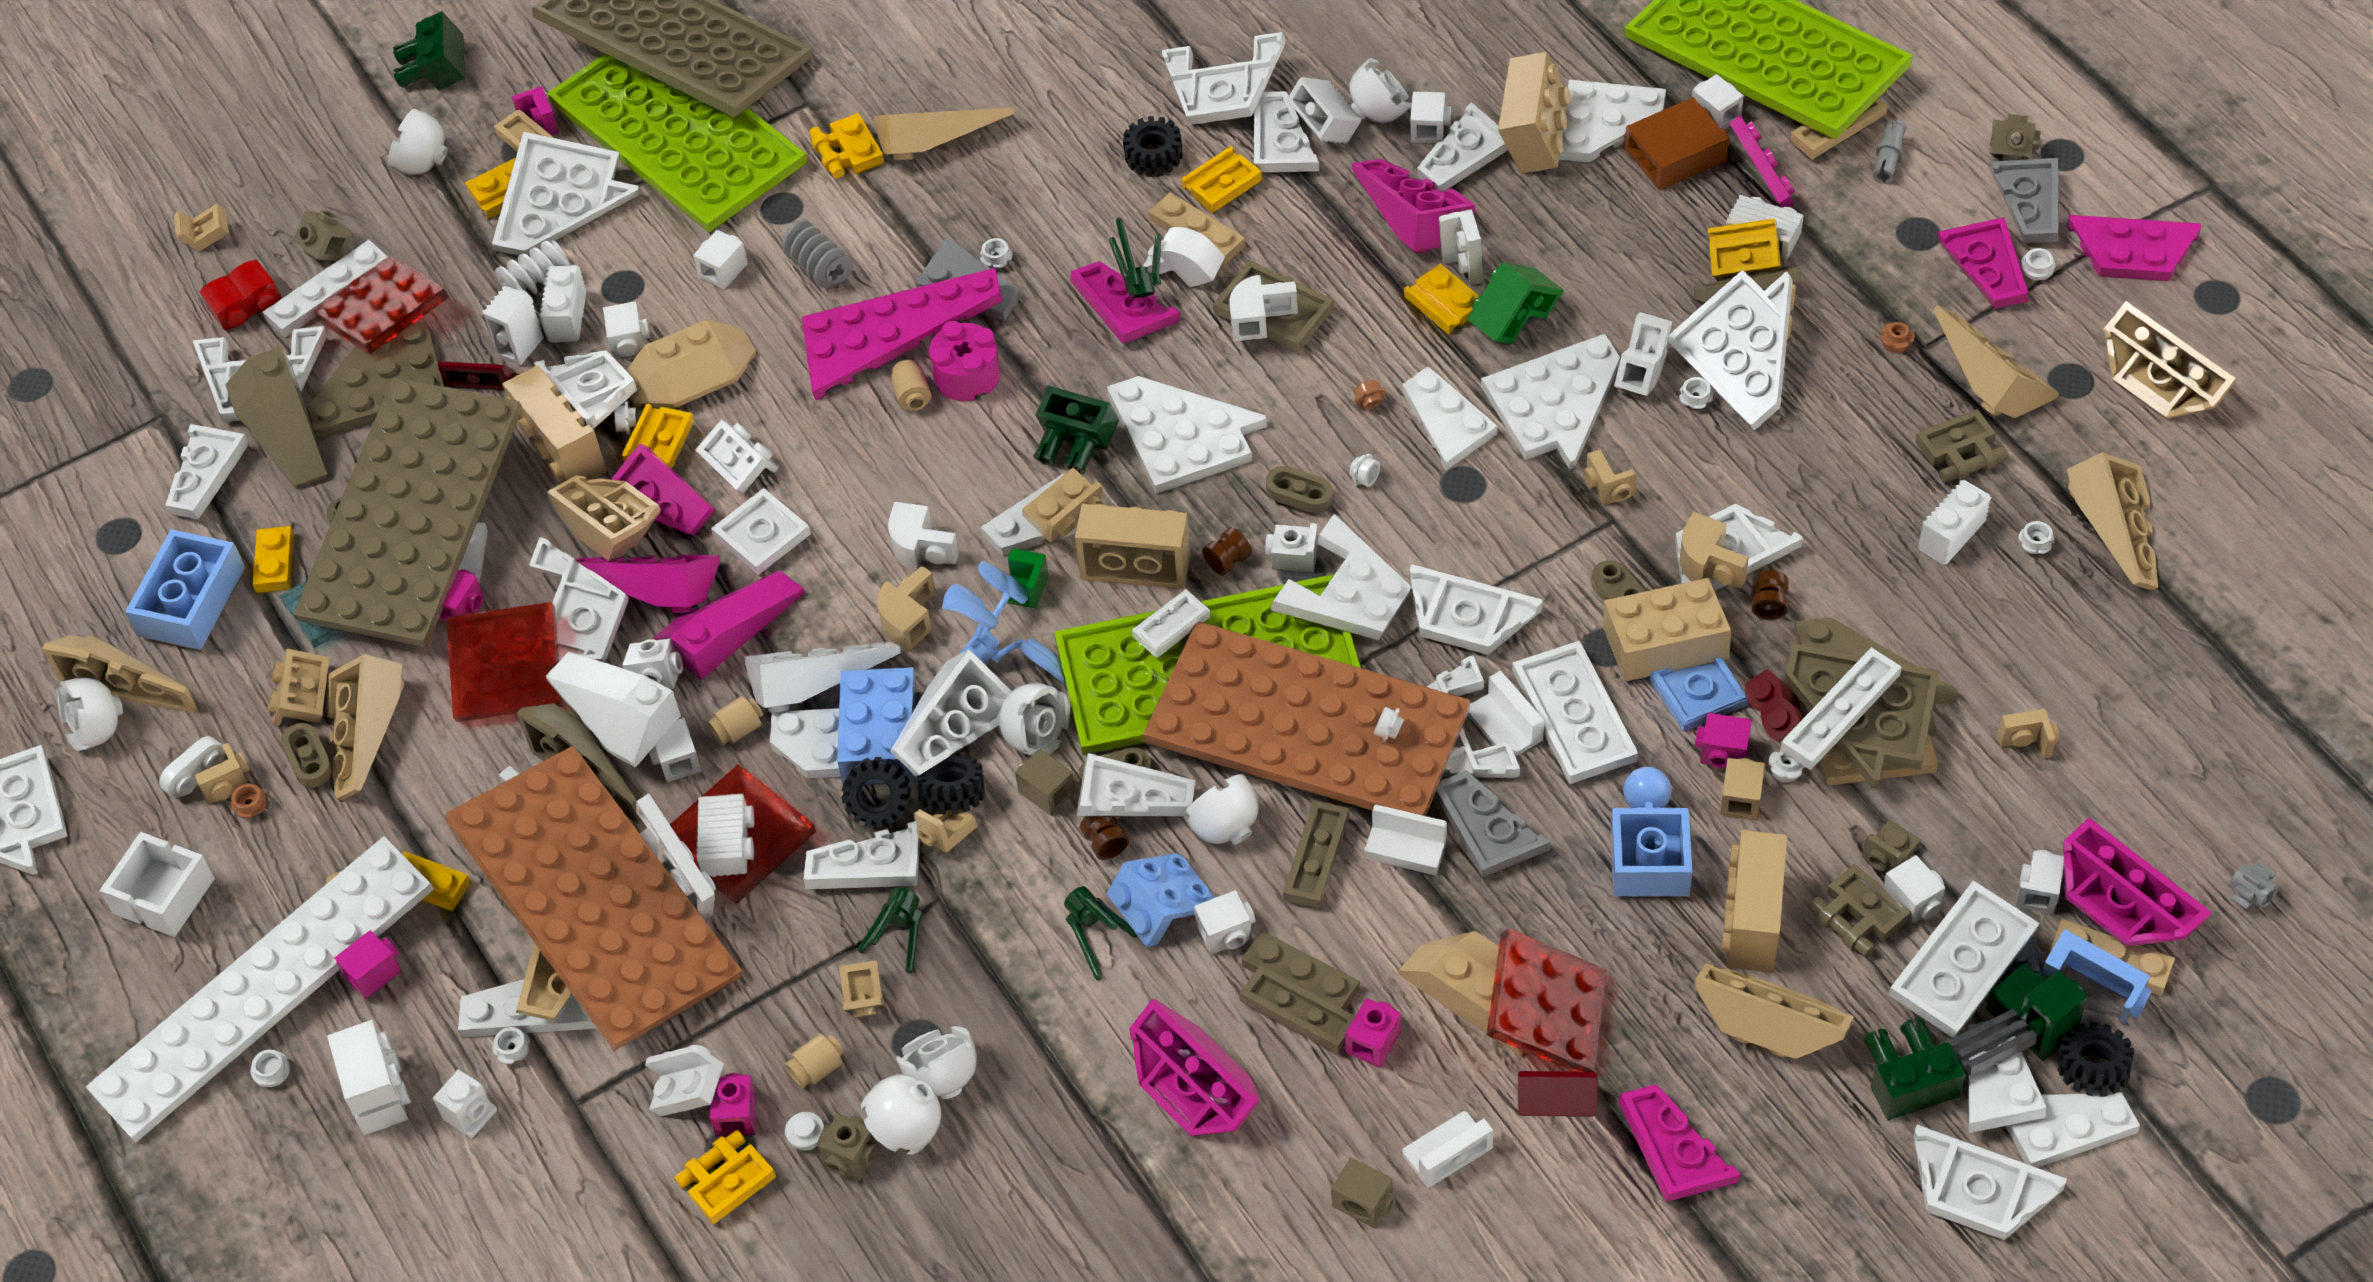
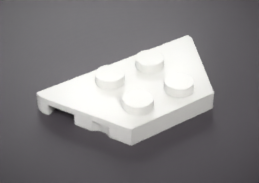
(592, 384)
(1750, 537)
(1467, 610)
(1980, 1185)

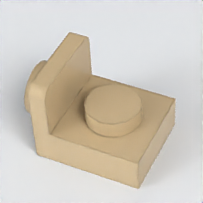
(2028, 727)

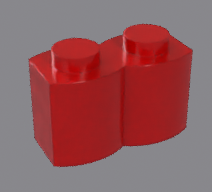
(240, 294)

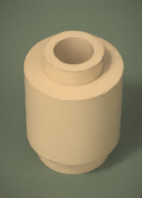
(910, 385)
(735, 720)
(814, 1060)

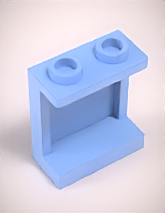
(2101, 968)

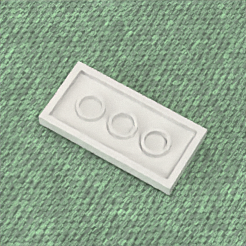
(1575, 711)
(1963, 959)

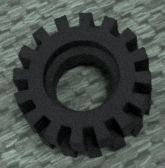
(1149, 133)
(952, 785)
(876, 814)
(2095, 1075)

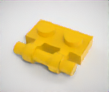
(855, 142)
(730, 1183)

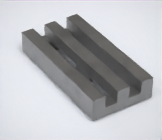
(1987, 1038)

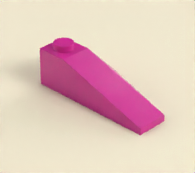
(1409, 204)
(670, 582)
(725, 624)

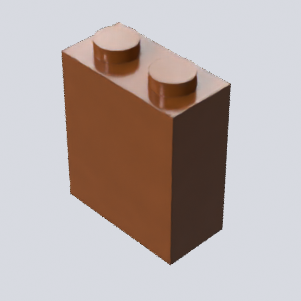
(1676, 143)

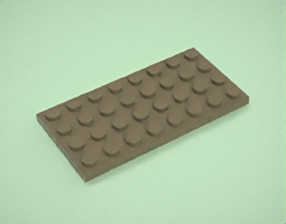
(685, 44)
(408, 512)

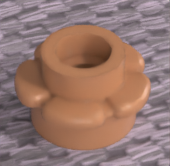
(1897, 337)
(1369, 394)
(245, 794)

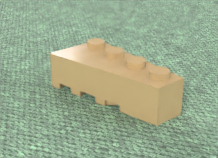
(555, 427)

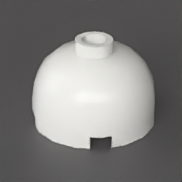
(1377, 94)
(418, 144)
(88, 711)
(1034, 718)
(1225, 812)
(941, 1061)
(902, 1113)

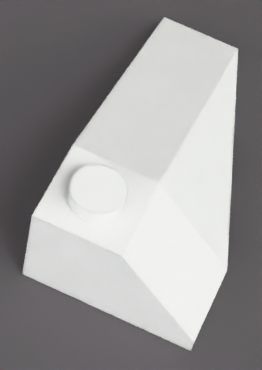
(790, 678)
(952, 713)

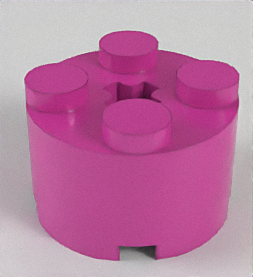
(964, 360)

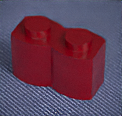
(1776, 703)

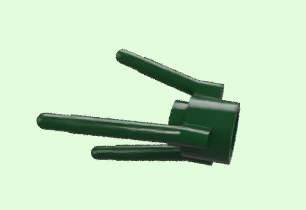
(1137, 280)
(1087, 910)
(898, 911)

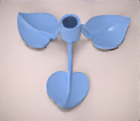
(983, 642)

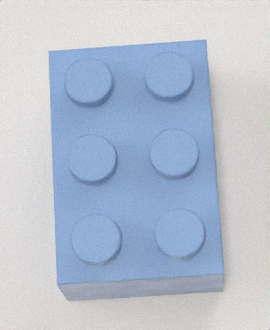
(185, 589)
(872, 716)

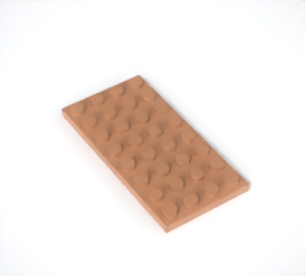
(1305, 721)
(593, 897)

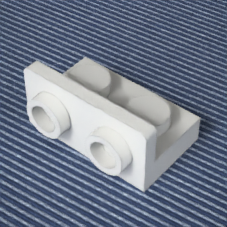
(1462, 244)
(734, 455)
(685, 1079)

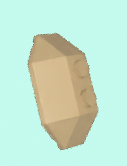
(689, 364)
(2162, 366)
(605, 513)
(1458, 975)
(1769, 1013)

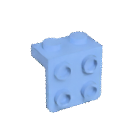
(1155, 893)

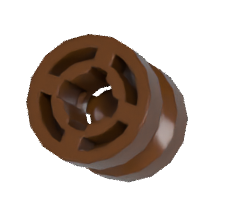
(1227, 551)
(1769, 596)
(1105, 836)

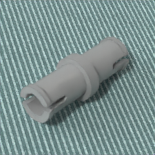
(1889, 151)

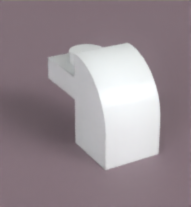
(1189, 255)
(1254, 302)
(1646, 354)
(915, 541)

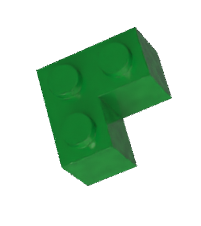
(1511, 299)

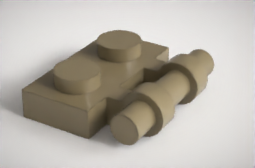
(1957, 437)
(1867, 902)

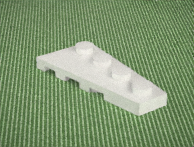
(495, 1009)

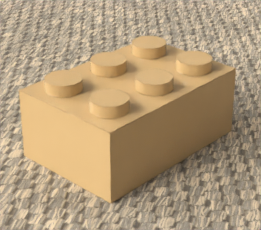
(1534, 112)
(1133, 546)
(1666, 629)
(1754, 901)

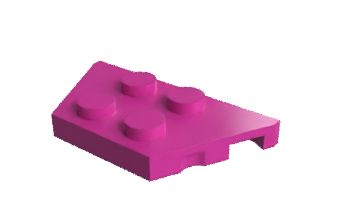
(2134, 245)

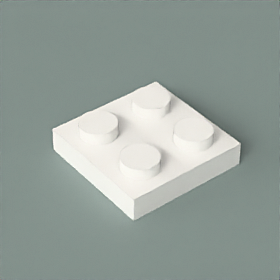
(761, 531)

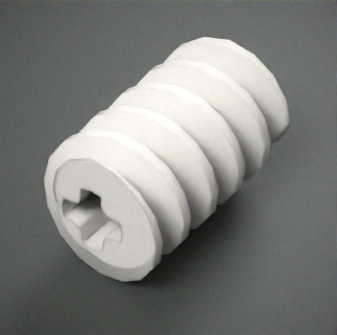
(532, 268)

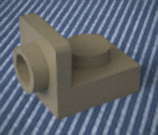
(1890, 847)

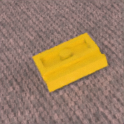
(1221, 179)
(490, 188)
(1744, 247)
(1442, 298)
(661, 431)

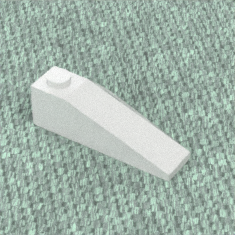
(616, 704)

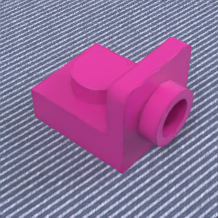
(536, 106)

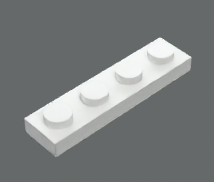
(299, 305)
(1840, 708)

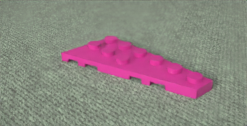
(883, 328)

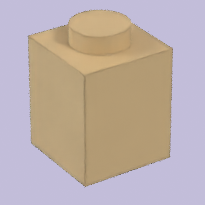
(1742, 788)

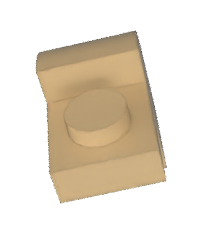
(1704, 553)
(902, 608)

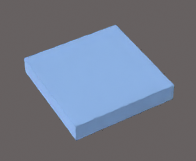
(1698, 691)

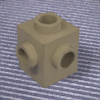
(2001, 134)
(322, 235)
(847, 1147)

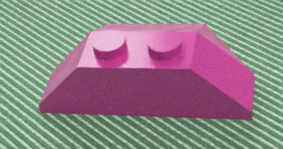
(2125, 890)
(1190, 1073)

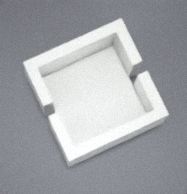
(152, 886)
(369, 1076)

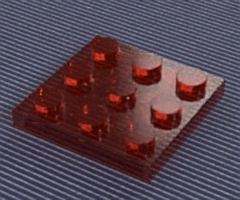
(380, 304)
(502, 660)
(775, 835)
(1547, 1002)

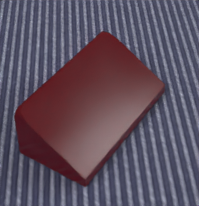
(474, 375)
(1557, 1093)

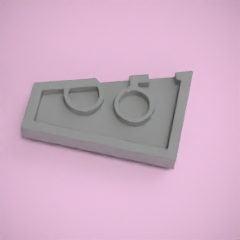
(2031, 196)
(954, 261)
(1486, 827)

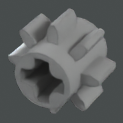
(2253, 886)

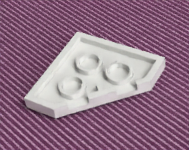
(1600, 116)

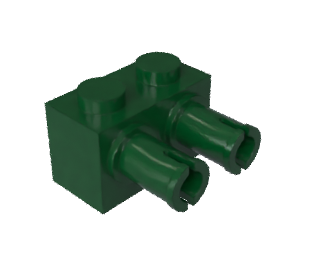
(437, 53)
(1074, 418)
(1917, 1079)

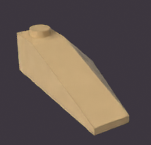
(1990, 370)
(361, 703)

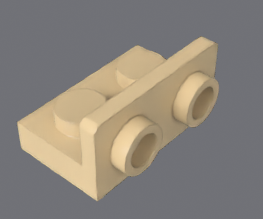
(1059, 506)
(300, 687)

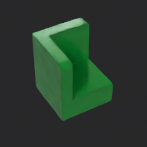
(1031, 572)

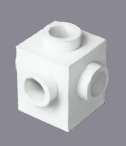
(655, 660)

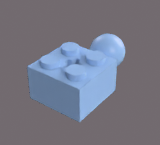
(1649, 840)

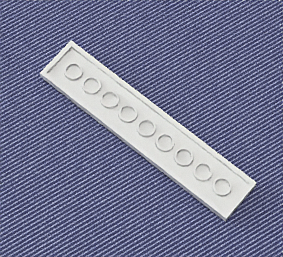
(257, 989)

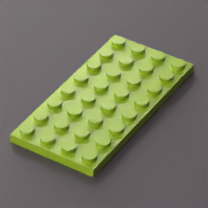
(1776, 55)
(676, 142)
(1119, 682)

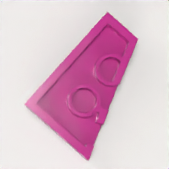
(1763, 161)
(1988, 259)
(1124, 316)
(679, 502)
(1672, 1148)

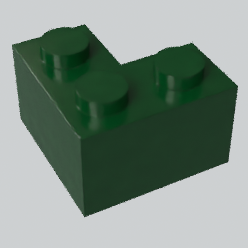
(2045, 1005)

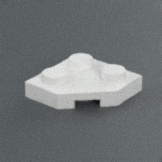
(807, 740)

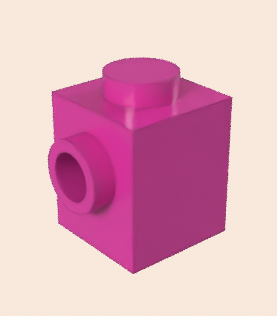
(463, 596)
(1723, 739)
(368, 963)
(1373, 1032)
(733, 1105)

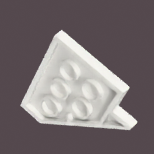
(556, 191)
(1740, 344)
(1554, 397)
(1181, 432)
(27, 808)

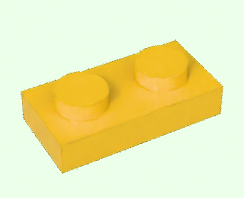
(273, 559)
(447, 883)

